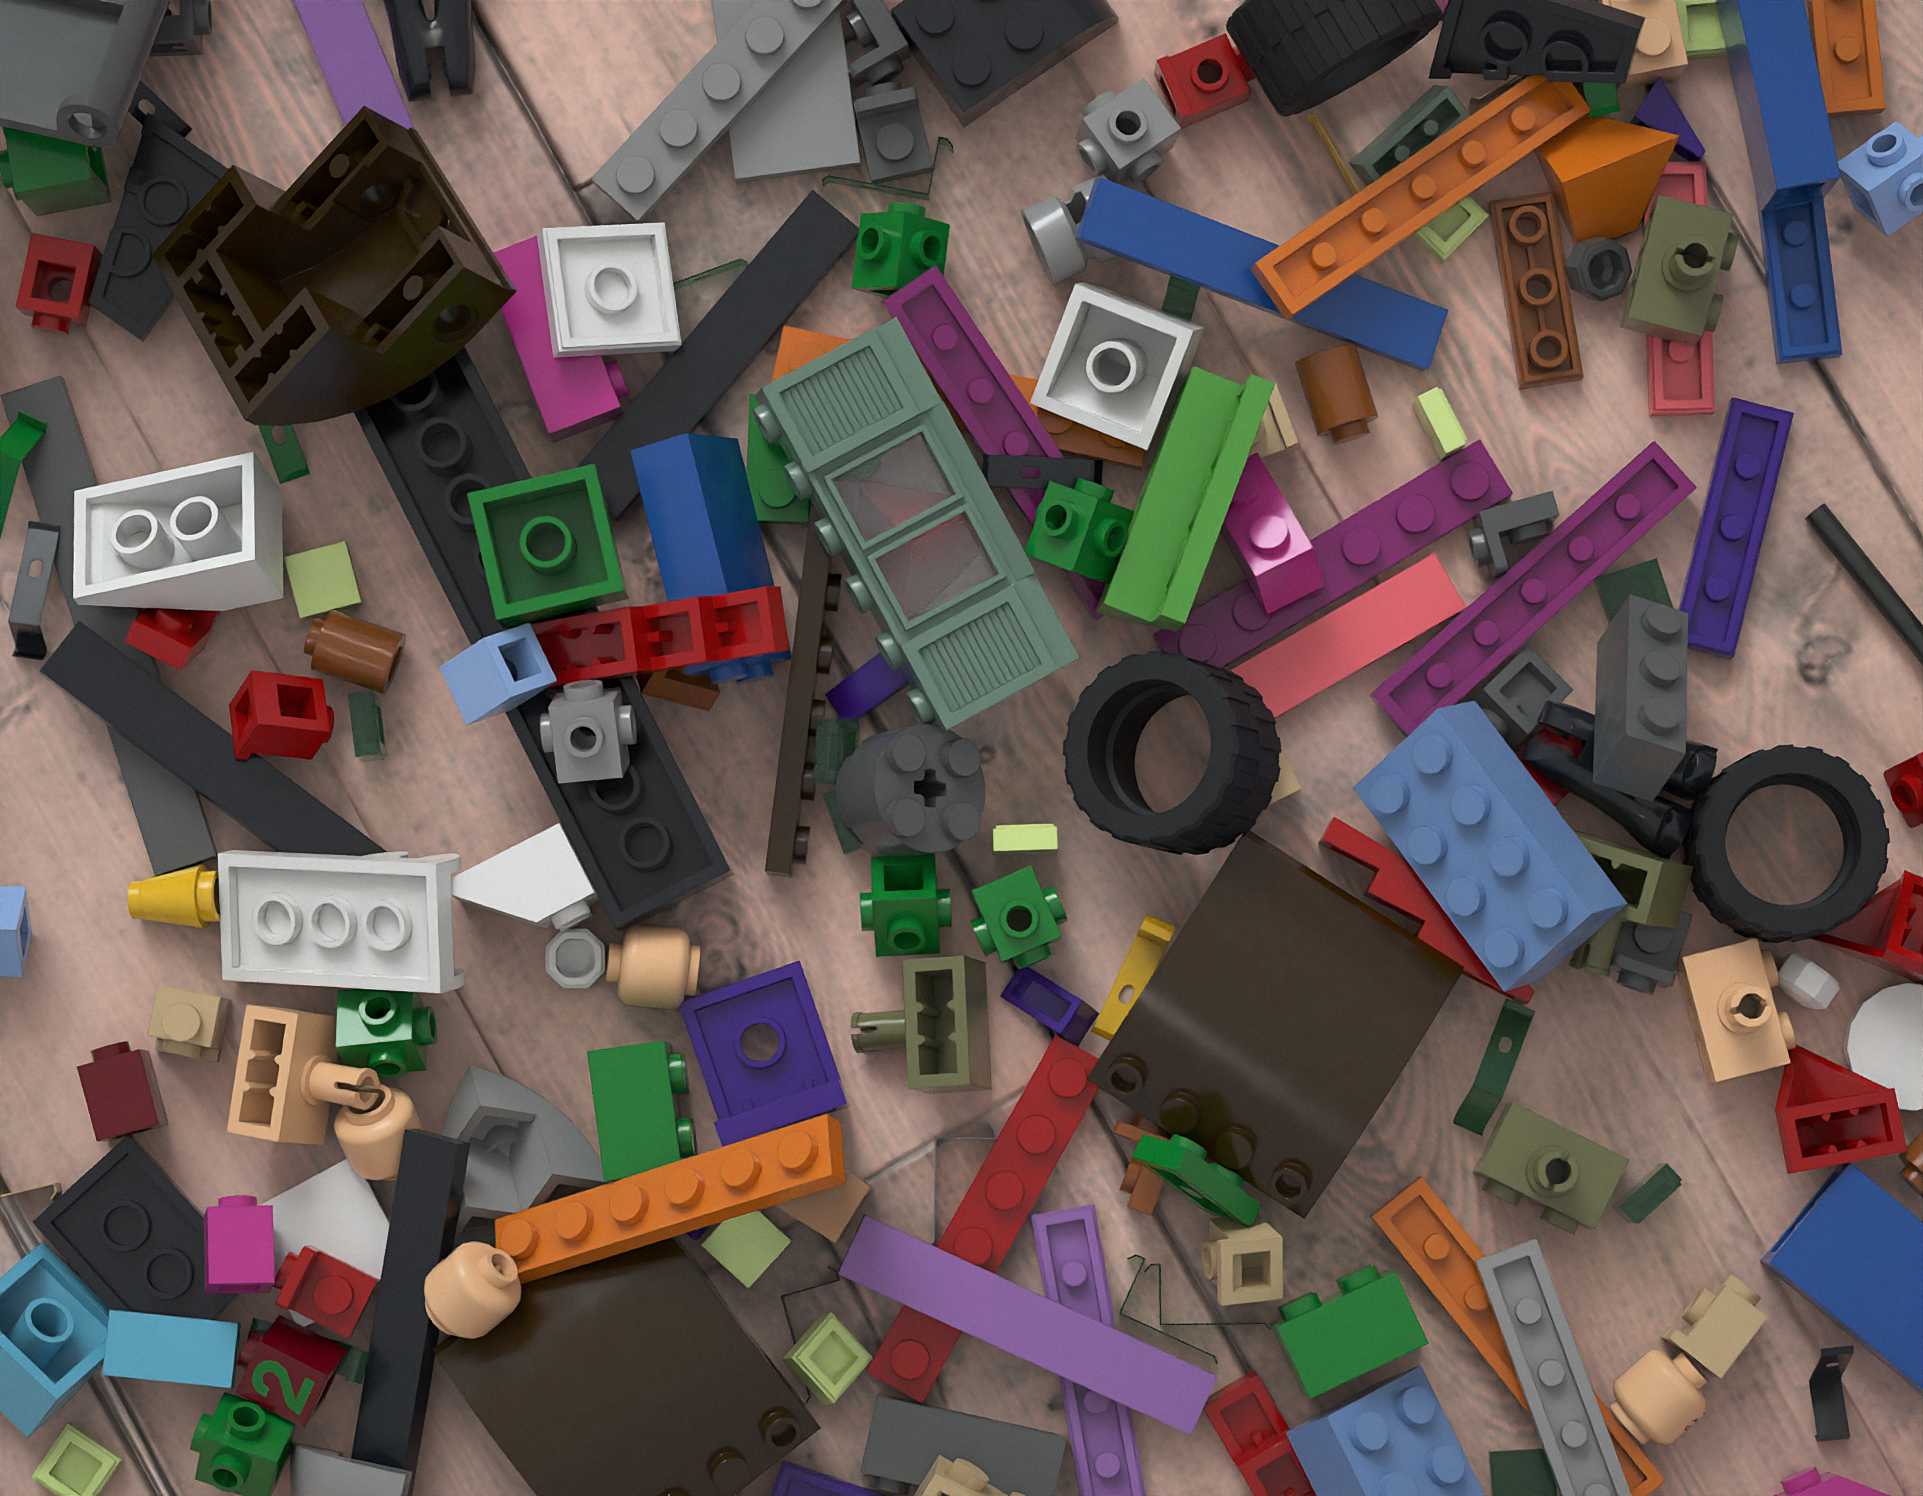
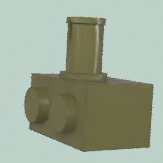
(1679, 271)
(1647, 882)
(940, 1025)
(1550, 1168)

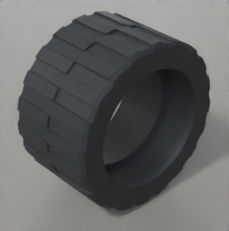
(1323, 47)
(1105, 739)
(1861, 827)

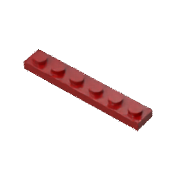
(994, 1207)

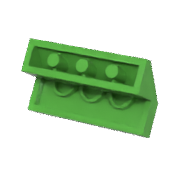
(1185, 499)

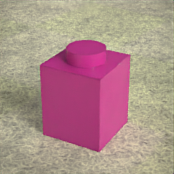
(238, 1246)

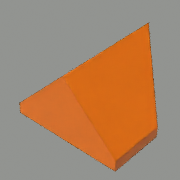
(1604, 174)

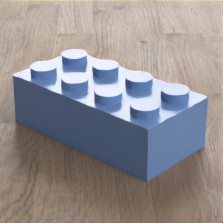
(1489, 845)
(1385, 1444)

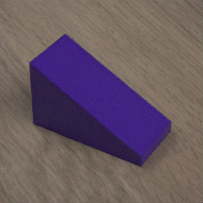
(1663, 114)
(866, 688)
(1050, 1004)

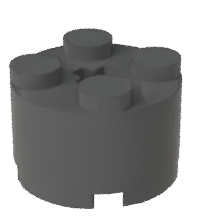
(912, 791)

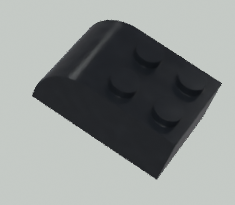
(995, 47)

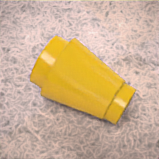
(177, 898)

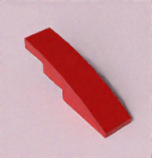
(664, 635)
(1403, 891)
(1257, 1438)

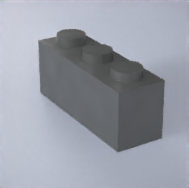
(1641, 698)
(911, 1435)

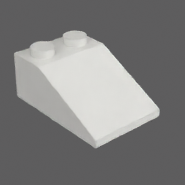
(181, 538)

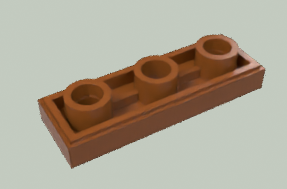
(1542, 328)

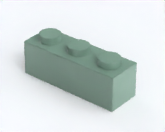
(1412, 131)

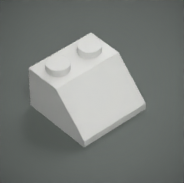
(1116, 364)
(532, 882)

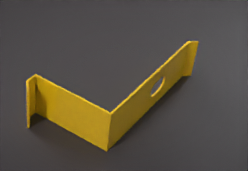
(1313, 119)
(1135, 971)

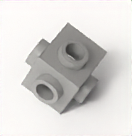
(1126, 134)
(587, 753)

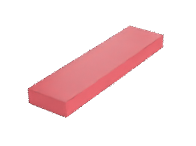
(1679, 373)
(1352, 636)

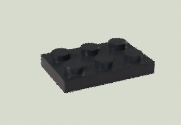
(134, 1237)

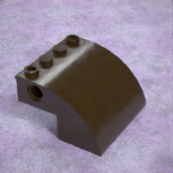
(336, 283)
(1276, 1023)
(629, 1383)

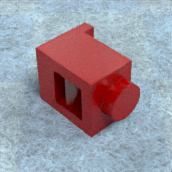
(1189, 96)
(51, 261)
(280, 716)

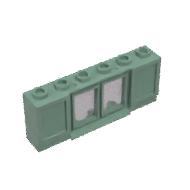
(914, 526)

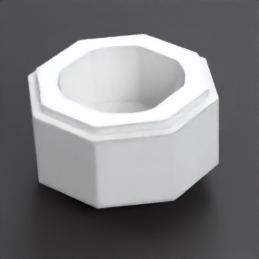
(576, 959)
(1806, 982)

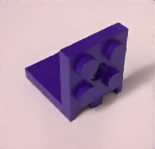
(772, 1093)

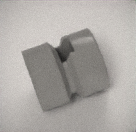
(1053, 230)

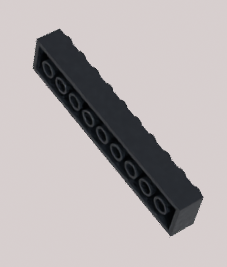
(632, 833)

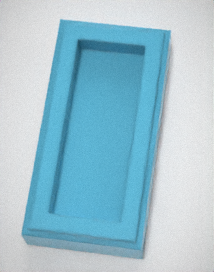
(171, 1348)

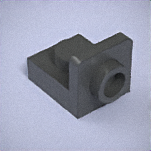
(874, 24)
(184, 32)
(892, 133)
(1519, 520)
(1518, 695)
(1648, 954)

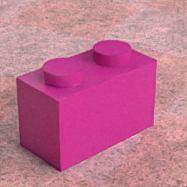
(1269, 540)

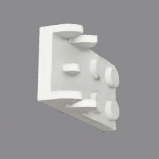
(338, 920)

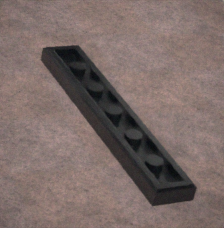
(724, 343)
(197, 749)
(402, 1333)

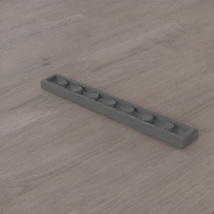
(56, 466)

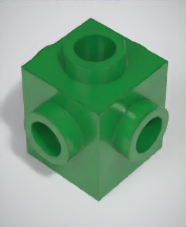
(897, 248)
(1080, 529)
(1018, 893)
(905, 918)
(384, 1031)
(242, 1447)

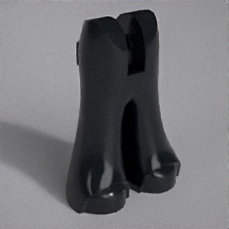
(415, 33)
(1654, 825)

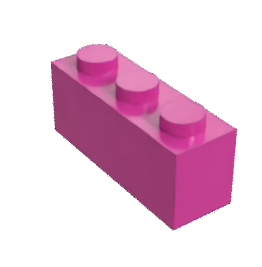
(569, 391)

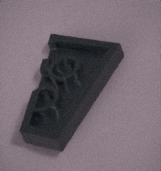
(1537, 38)
(158, 194)

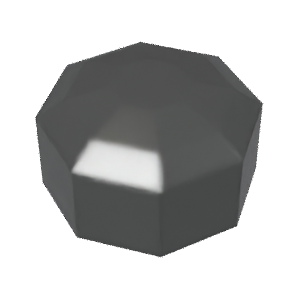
(1598, 268)

